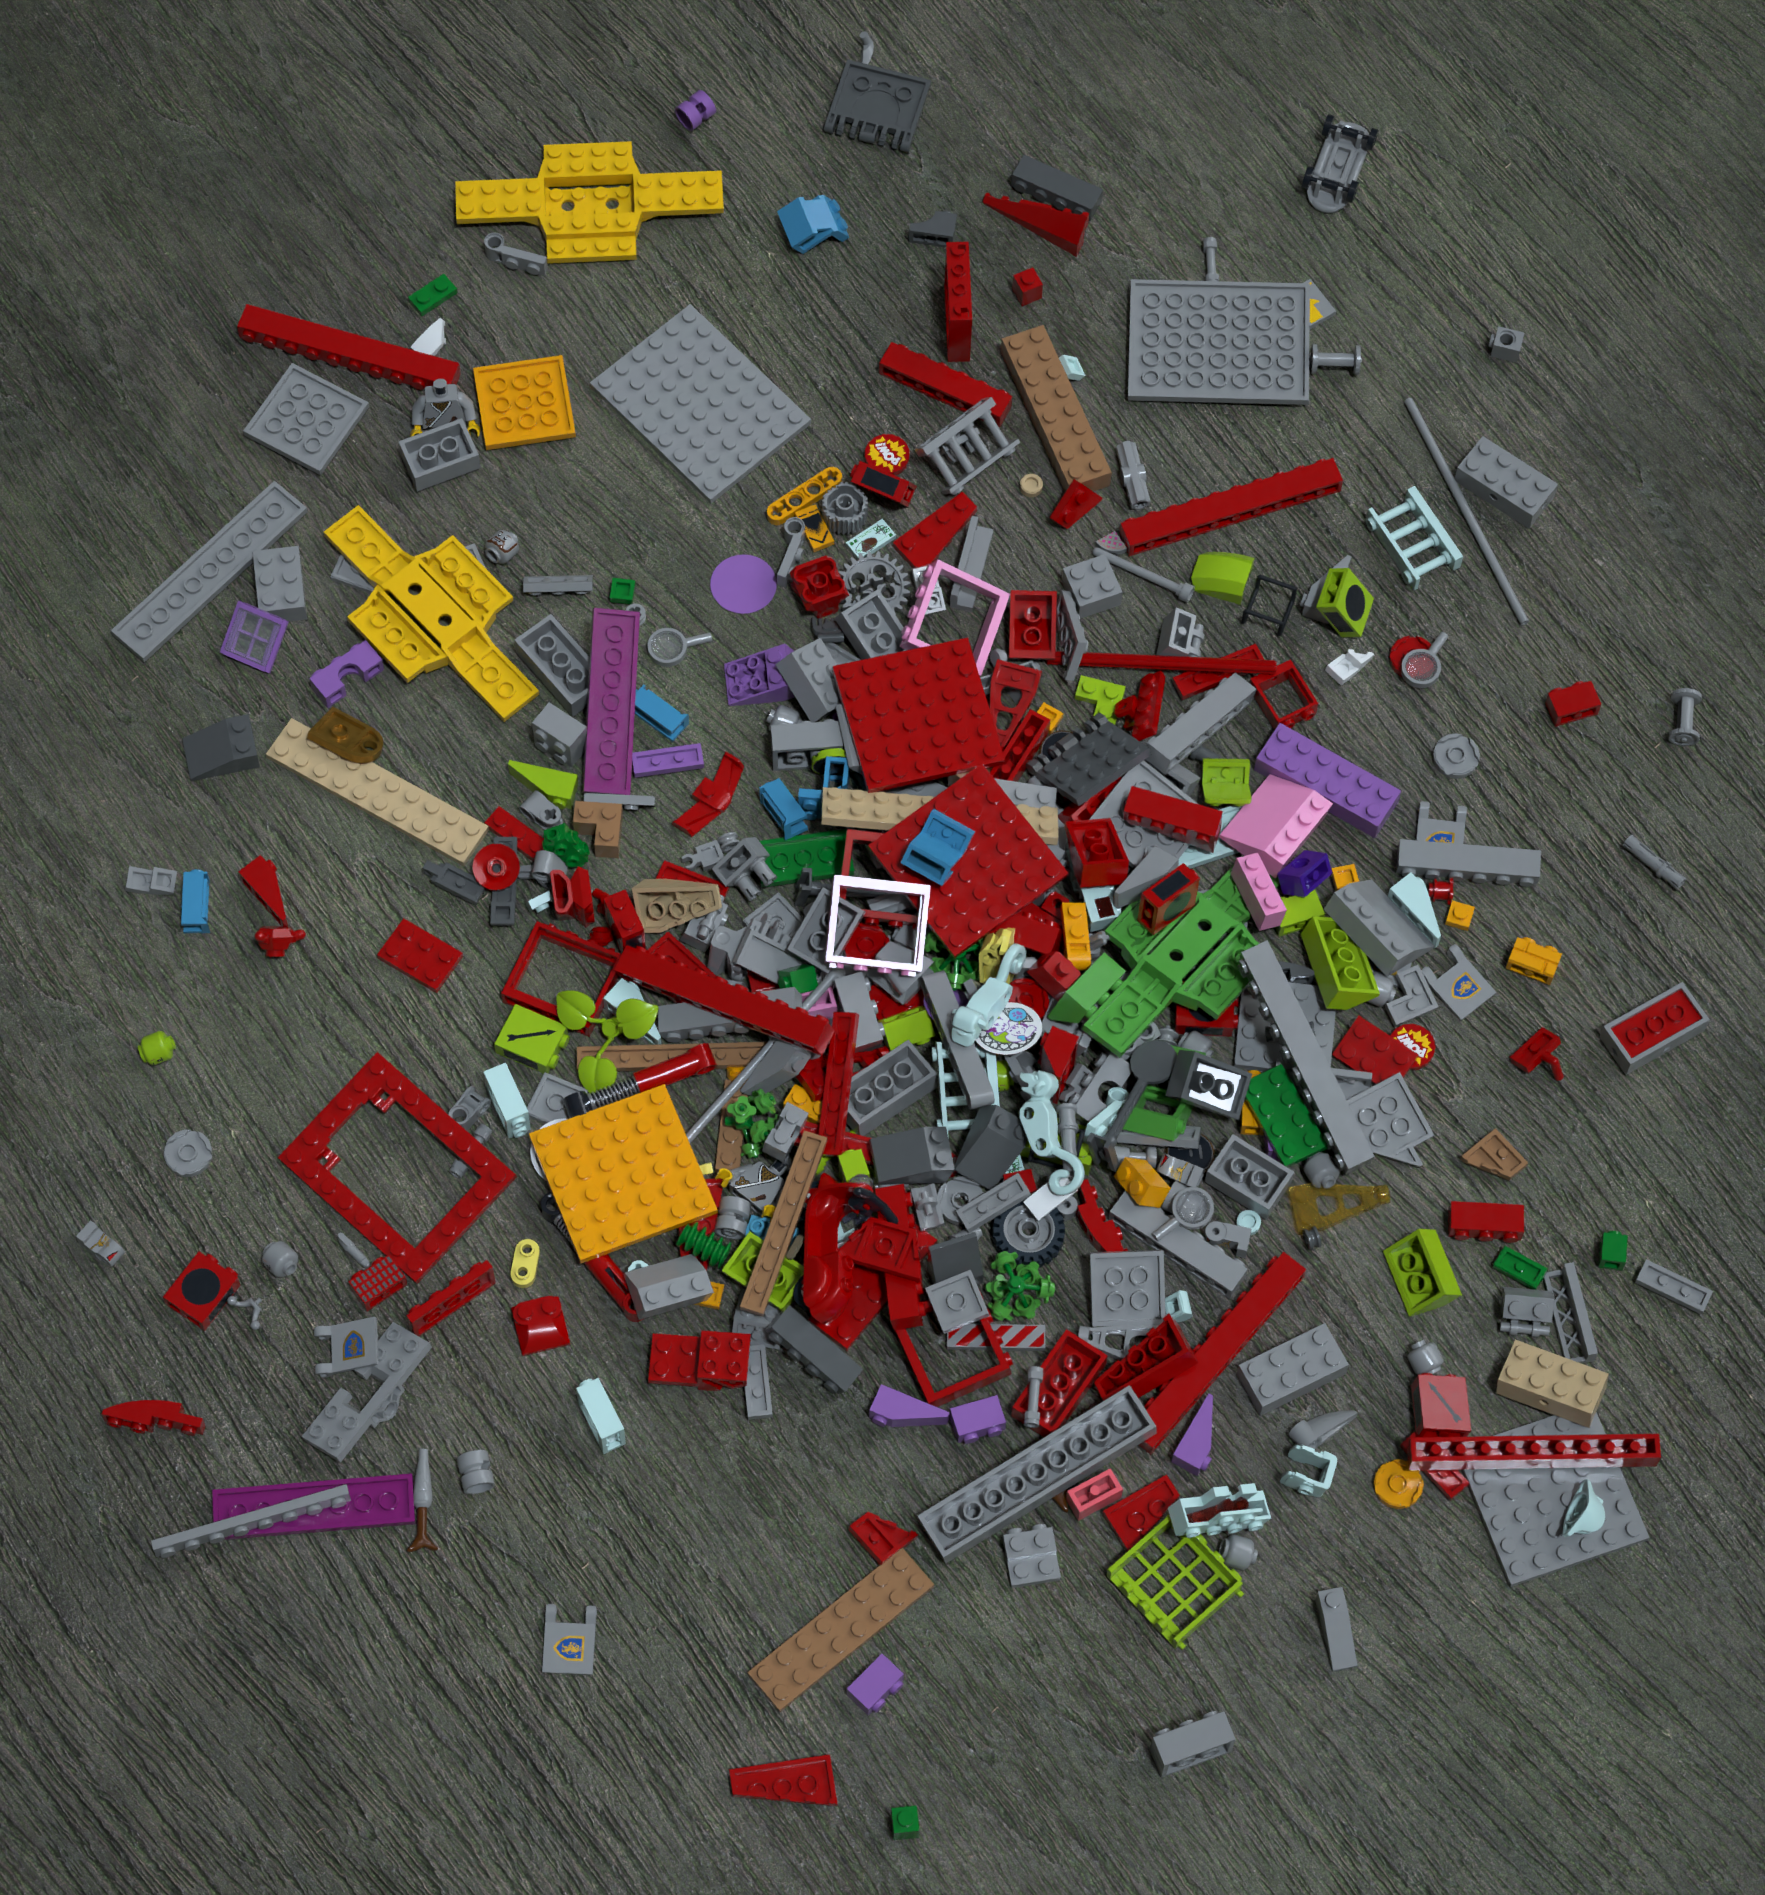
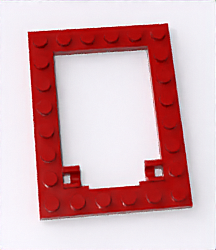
(369, 1084)

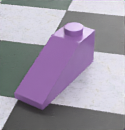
(902, 1410)
(1195, 1446)

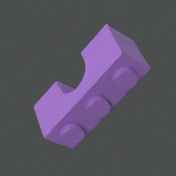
(359, 660)

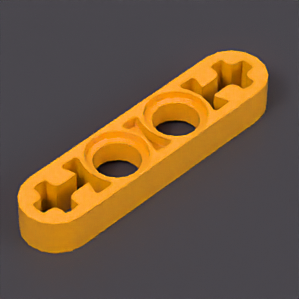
(802, 493)

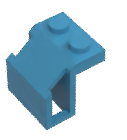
(812, 222)
(811, 799)
(938, 847)

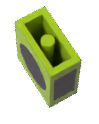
(1345, 602)
(532, 1039)

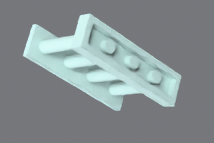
(1425, 520)
(991, 1071)

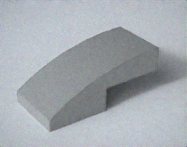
(155, 881)

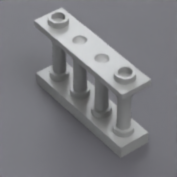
(948, 436)

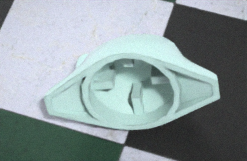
(1584, 1512)

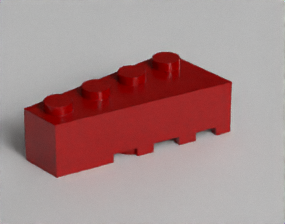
(1174, 818)
(1150, 1363)

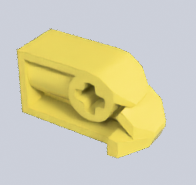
(992, 953)

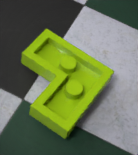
(1102, 694)

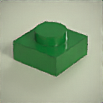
(622, 591)

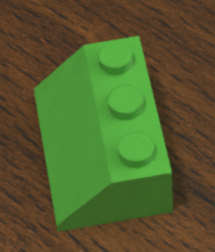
(1089, 990)

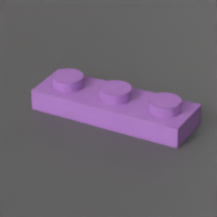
(667, 760)

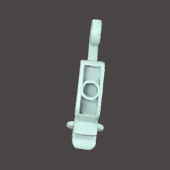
(988, 1000)
(1044, 1128)

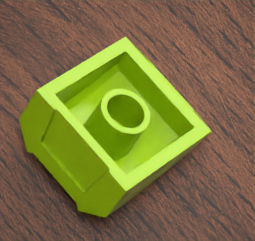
(1222, 575)

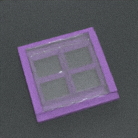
(254, 636)

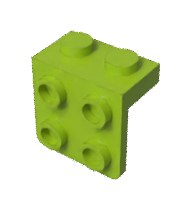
(1226, 781)

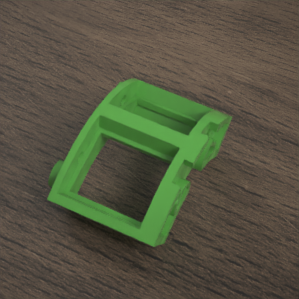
(1157, 1123)

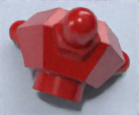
(277, 939)

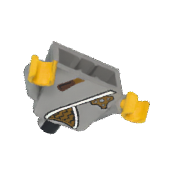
(442, 405)
(756, 1184)

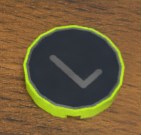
(818, 761)

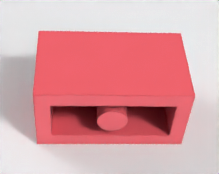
(1094, 1494)

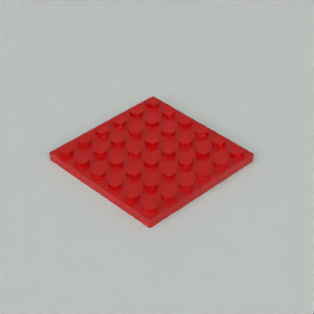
(918, 715)
(995, 877)

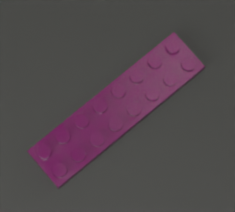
(611, 701)
(373, 1503)

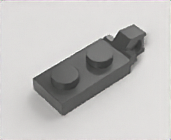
(454, 881)

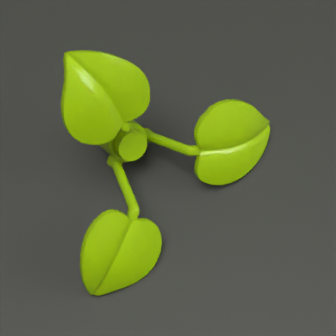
(632, 1018)

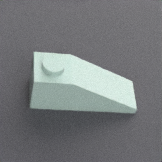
(1414, 901)
(626, 990)

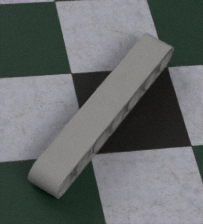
(963, 1059)

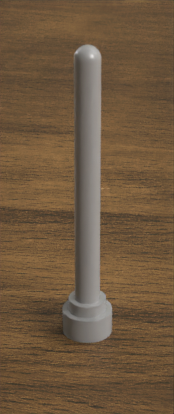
(1183, 591)

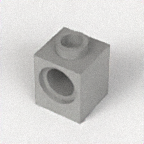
(1506, 352)

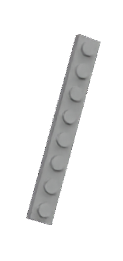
(241, 1524)

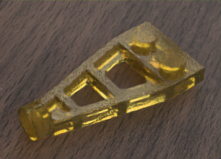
(1306, 1211)

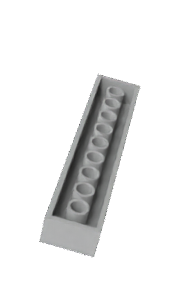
(1305, 1057)
(1037, 1474)

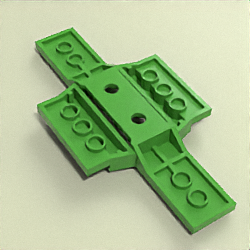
(1158, 978)

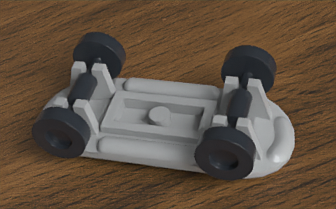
(1338, 165)

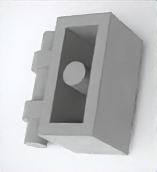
(1180, 636)
(701, 930)
(1526, 1305)

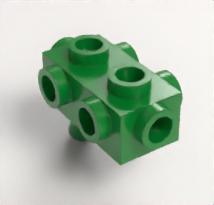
(566, 845)

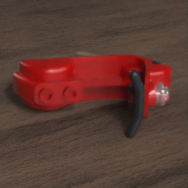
(828, 1271)

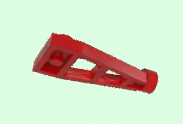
(1016, 677)
(813, 1077)

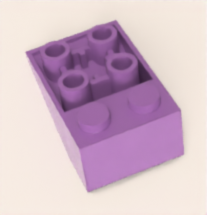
(757, 678)

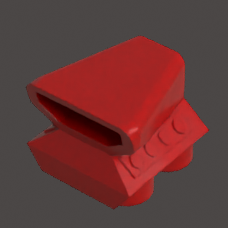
(819, 586)
(573, 896)

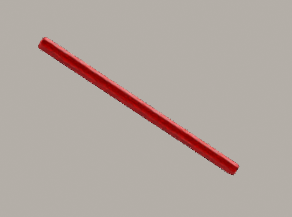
(1172, 662)

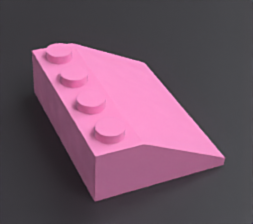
(1276, 822)

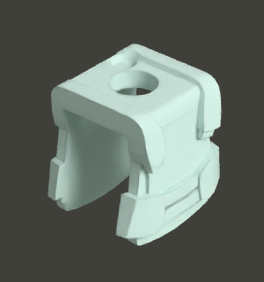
(1307, 1486)

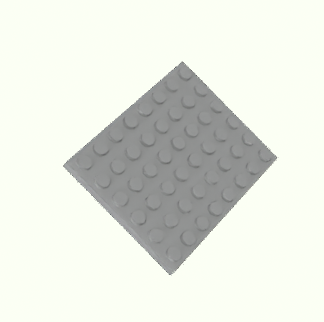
(1219, 342)
(700, 403)

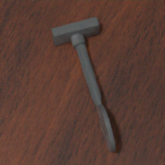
(809, 887)
(1150, 1064)

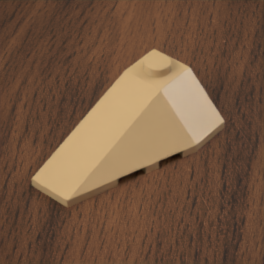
(673, 902)

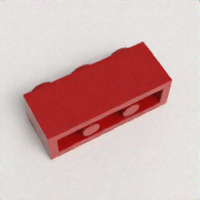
(1486, 1221)

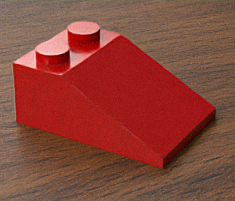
(1032, 624)
(1096, 852)

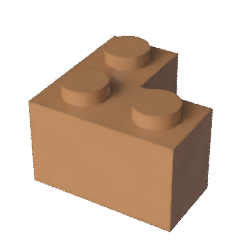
(604, 822)

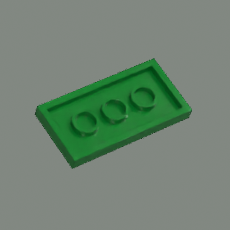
(817, 851)
(1284, 1117)

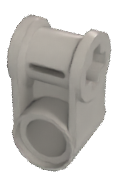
(541, 811)
(469, 1106)

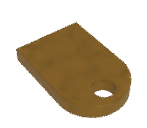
(347, 737)

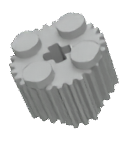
(844, 509)

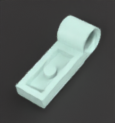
(1103, 1121)

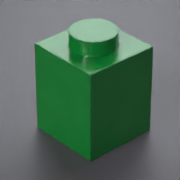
(801, 977)
(1612, 1250)
(905, 1822)

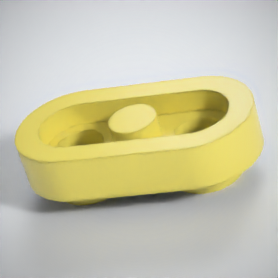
(525, 1262)

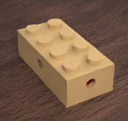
(1552, 1383)

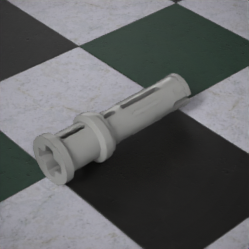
(1067, 1129)

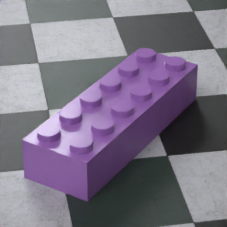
(1355, 793)

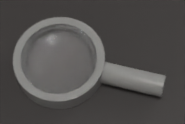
(669, 646)
(1422, 666)
(1191, 1210)

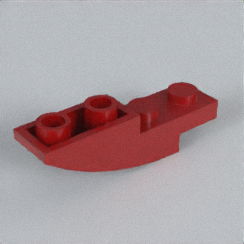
(1101, 1234)
(144, 1414)

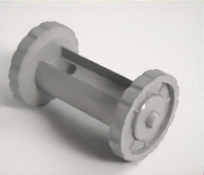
(1335, 359)
(1686, 700)

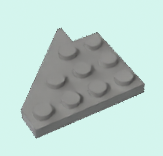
(1391, 1120)

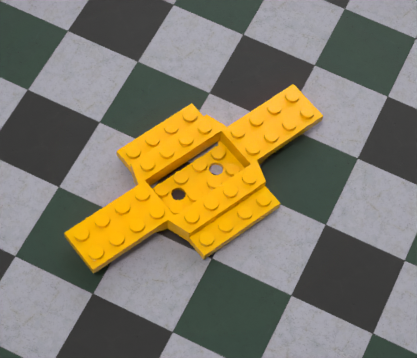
(590, 229)
(451, 586)

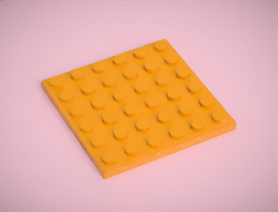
(622, 1173)

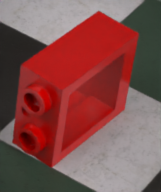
(1285, 672)

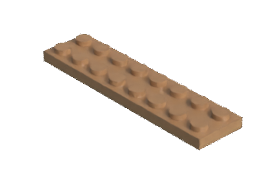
(840, 1630)

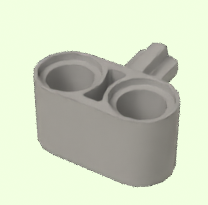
(543, 864)

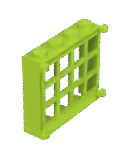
(1147, 1605)

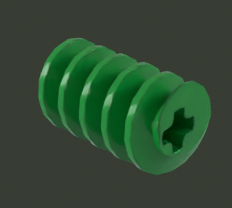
(704, 1244)

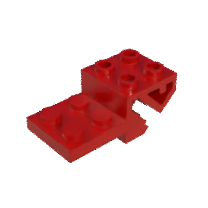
(701, 1361)

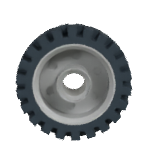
(1038, 1247)

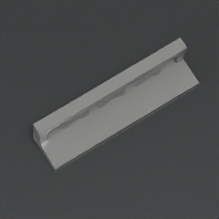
(972, 562)
(1350, 1081)
(1579, 1313)

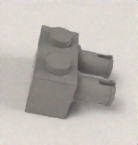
(740, 862)

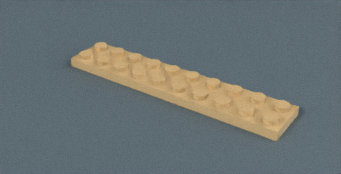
(380, 794)
(886, 810)

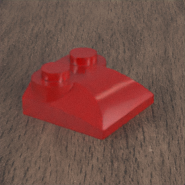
(540, 1325)

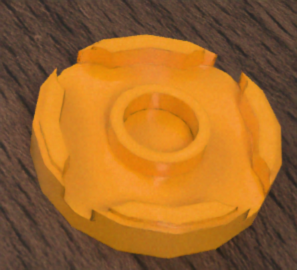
(1398, 1485)

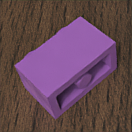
(977, 1420)
(875, 1685)

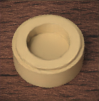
(1031, 485)

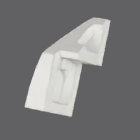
(432, 339)
(1347, 665)

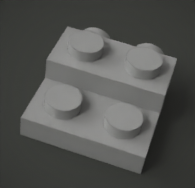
(1031, 1556)

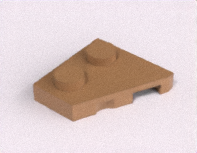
(1495, 1156)

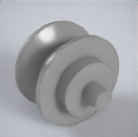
(1168, 1035)

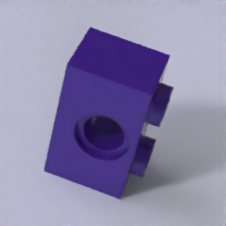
(1304, 873)

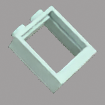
(507, 1101)
(600, 1415)

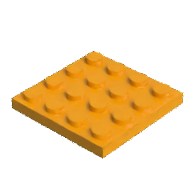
(524, 402)

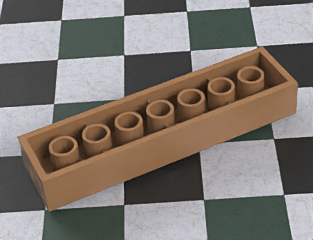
(1055, 409)

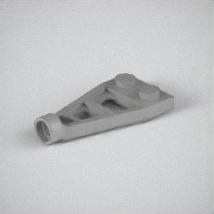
(1100, 1333)

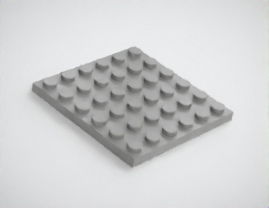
(1528, 1509)

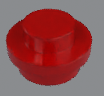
(601, 935)

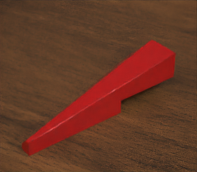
(1055, 226)

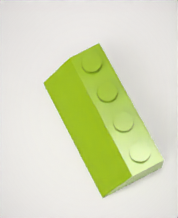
(1338, 965)

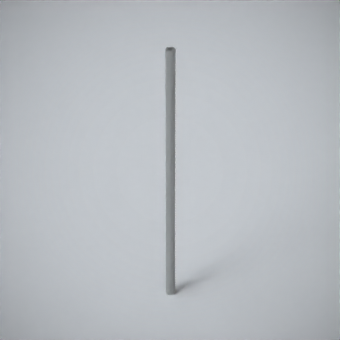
(1466, 511)
(749, 1069)

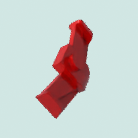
(711, 796)

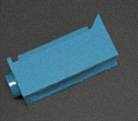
(659, 714)
(783, 808)
(195, 902)

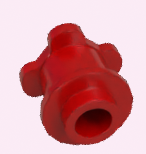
(1441, 890)

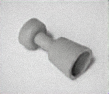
(1150, 1155)

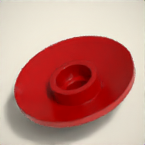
(496, 855)

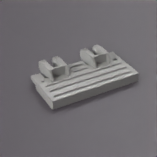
(766, 955)

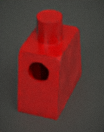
(1054, 973)

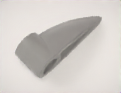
(1321, 1428)

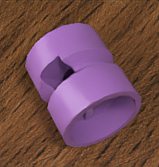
(695, 110)

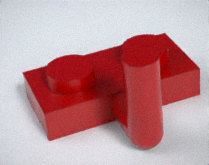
(1538, 1050)

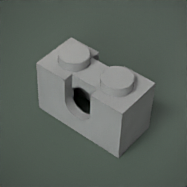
(779, 1140)

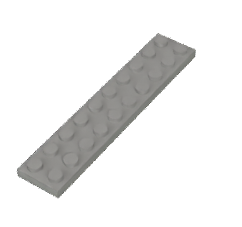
(208, 571)

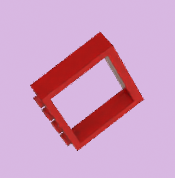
(958, 301)
(872, 917)
(572, 942)
(967, 1385)

